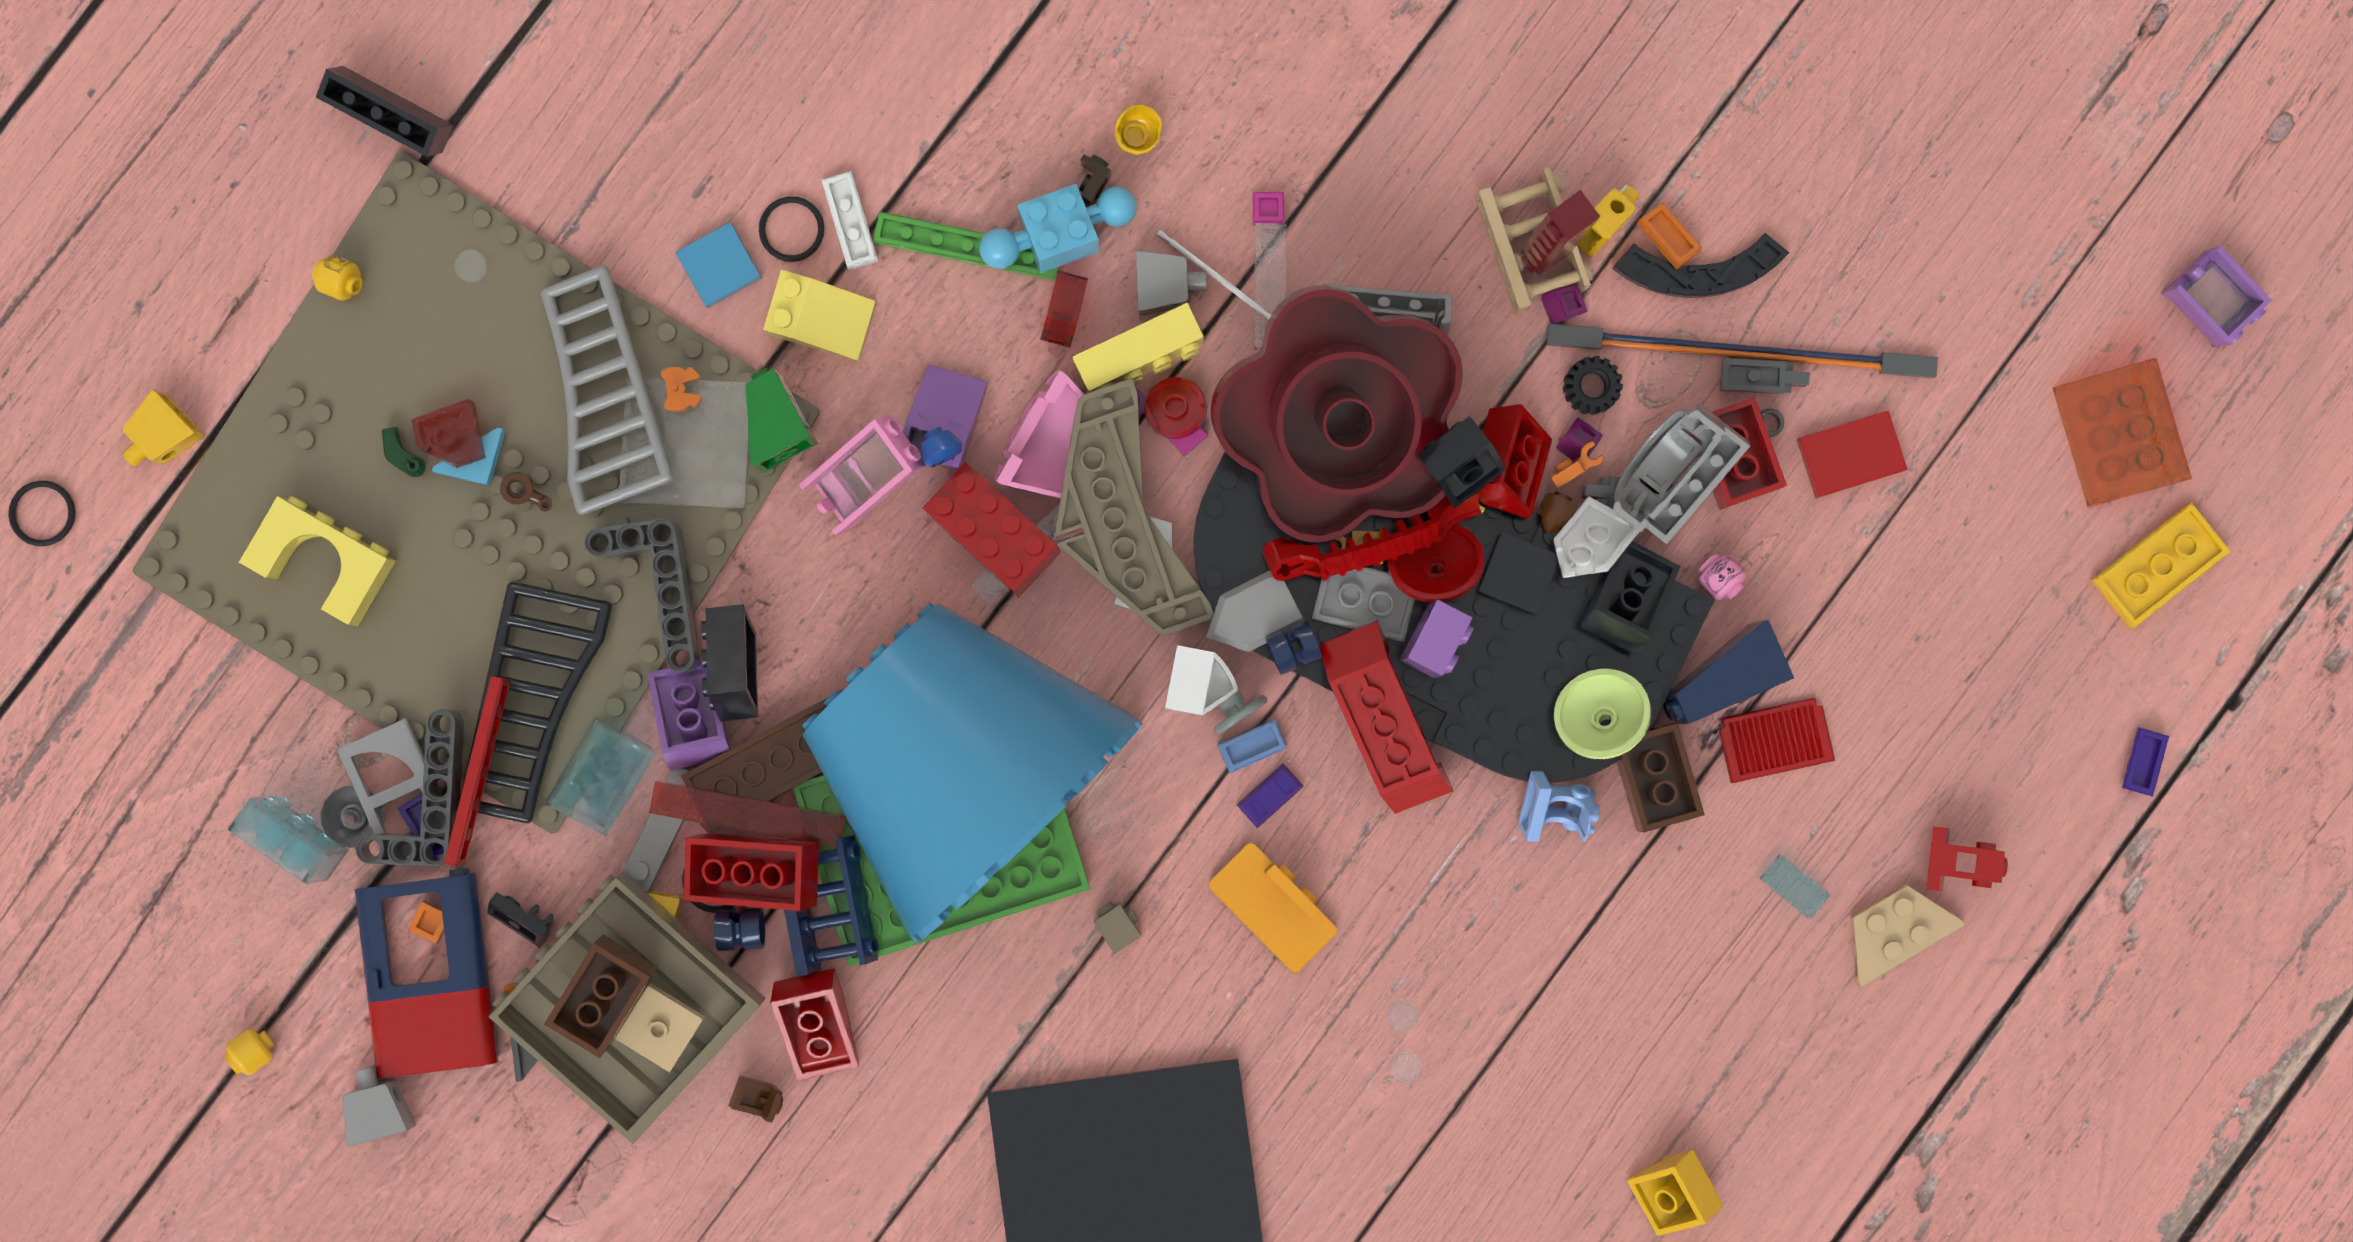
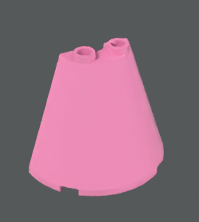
(1041, 440)

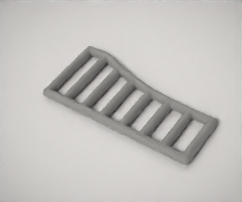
(575, 411)

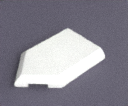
(1592, 539)

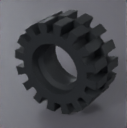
(1611, 381)

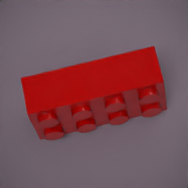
(991, 529)
(751, 871)

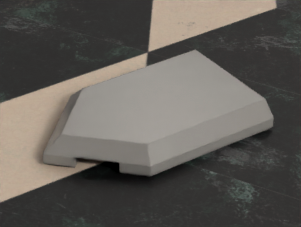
(1253, 612)

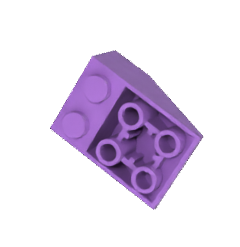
(947, 402)

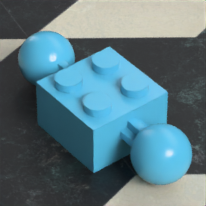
(1058, 228)

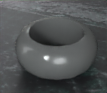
(1780, 419)

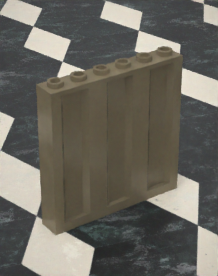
(623, 1083)

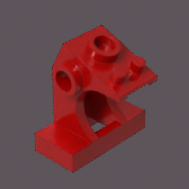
(1943, 858)

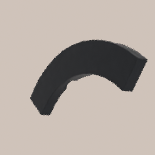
(1700, 280)

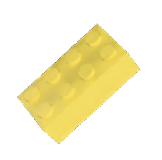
(1141, 350)

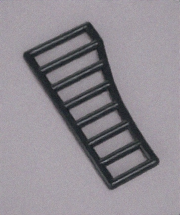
(562, 696)

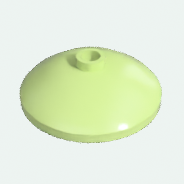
(1598, 697)

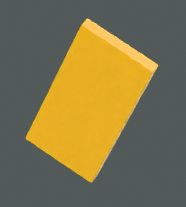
(2160, 565)

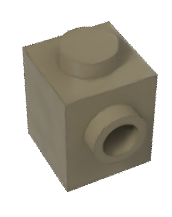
(1117, 925)

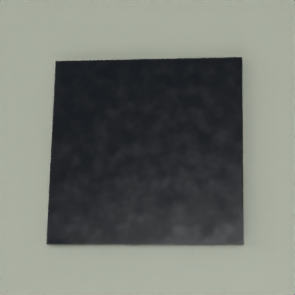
(1127, 1158)

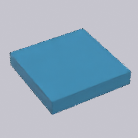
(718, 265)

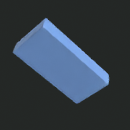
(1252, 746)

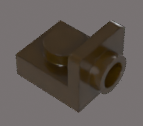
(1093, 185)

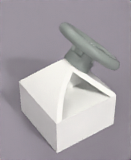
(1203, 682)

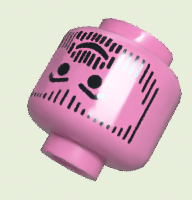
(1722, 577)

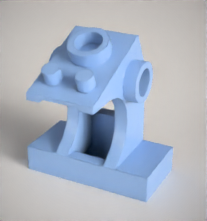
(1575, 815)

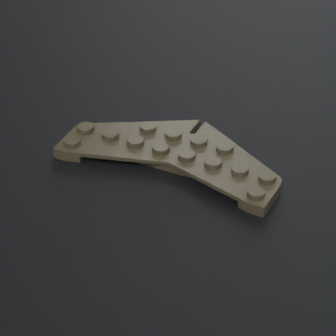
(1106, 499)

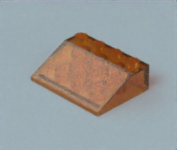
(2122, 432)

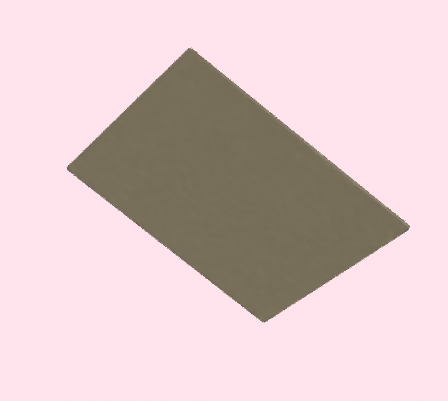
(315, 433)

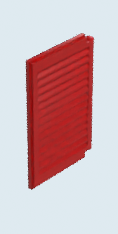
(1775, 740)

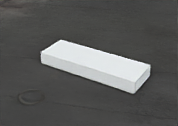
(850, 220)

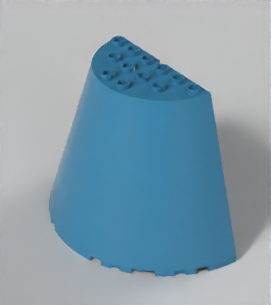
(956, 758)

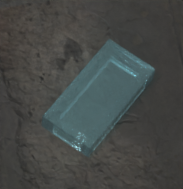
(1794, 886)

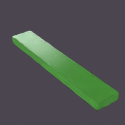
(946, 243)

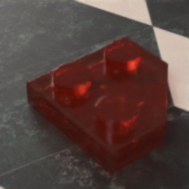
(451, 434)

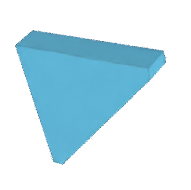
(479, 471)

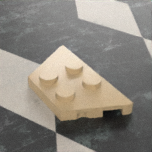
(1896, 931)

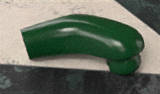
(398, 456)

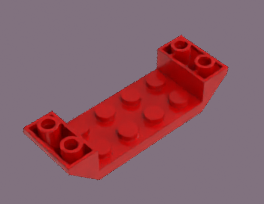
(1382, 718)

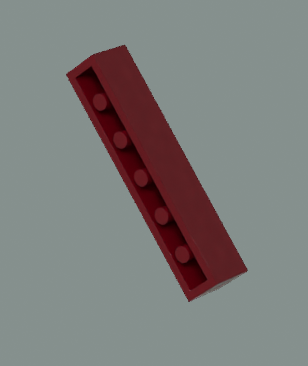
(1559, 233)

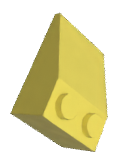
(819, 315)

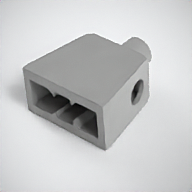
(1164, 282)
(374, 1109)

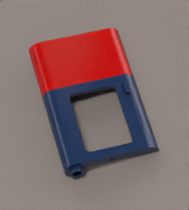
(433, 1022)

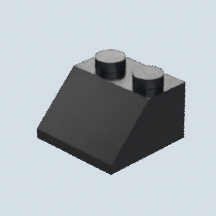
(1462, 461)

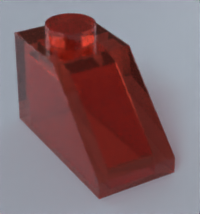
(1064, 309)

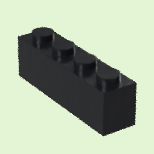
(384, 111)

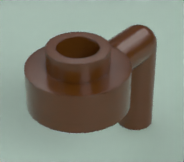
(528, 493)

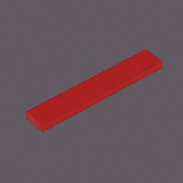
(477, 771)

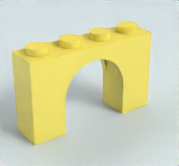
(362, 565)

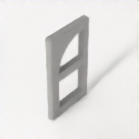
(397, 741)

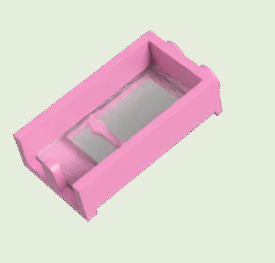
(865, 472)

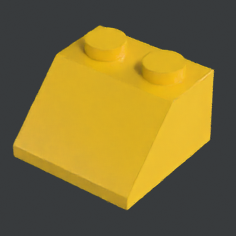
(1675, 1193)

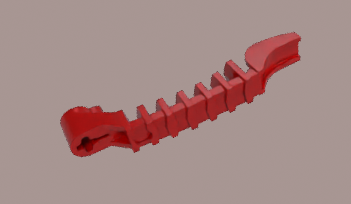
(1290, 559)

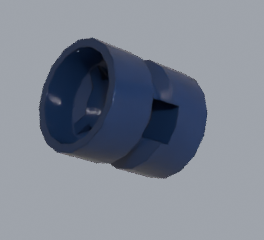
(1283, 652)
(739, 929)

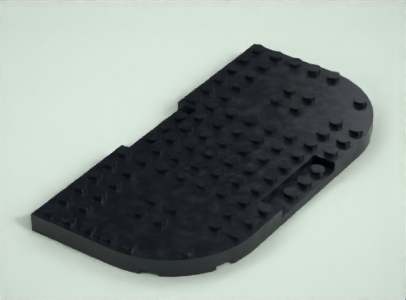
(1509, 671)

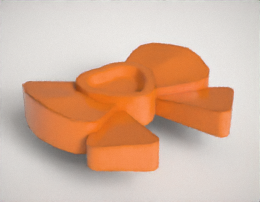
(677, 398)

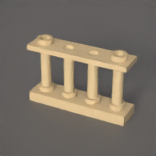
(1502, 234)

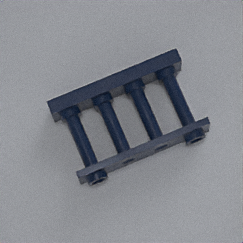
(802, 925)

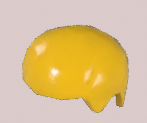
(1138, 129)

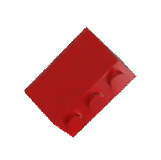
(1524, 452)

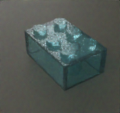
(600, 776)
(288, 838)

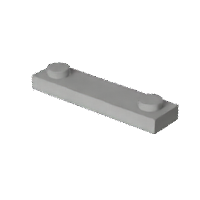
(654, 843)

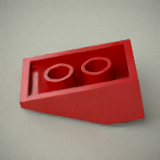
(814, 1023)

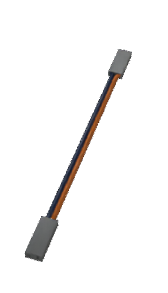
(1889, 362)

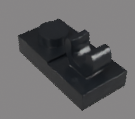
(509, 913)

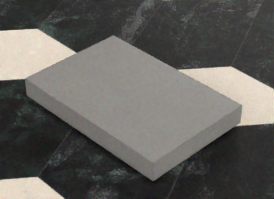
(1362, 599)

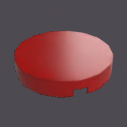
(1175, 407)

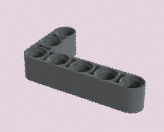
(663, 581)
(432, 801)

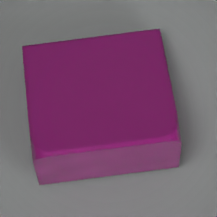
(1563, 303)
(1576, 437)

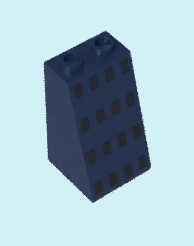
(1734, 673)

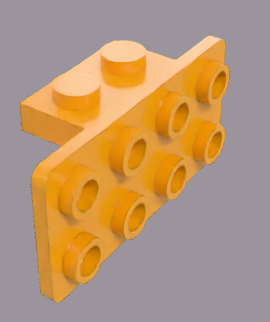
(1273, 906)

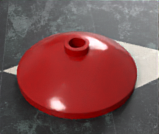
(1456, 557)

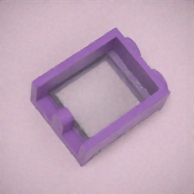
(2218, 296)

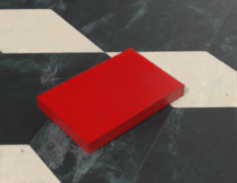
(1852, 454)

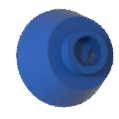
(940, 447)

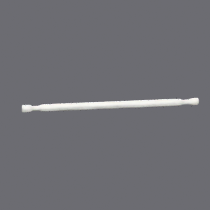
(1215, 275)

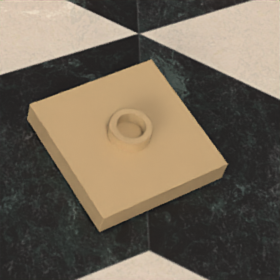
(659, 1027)

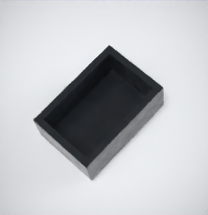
(730, 663)

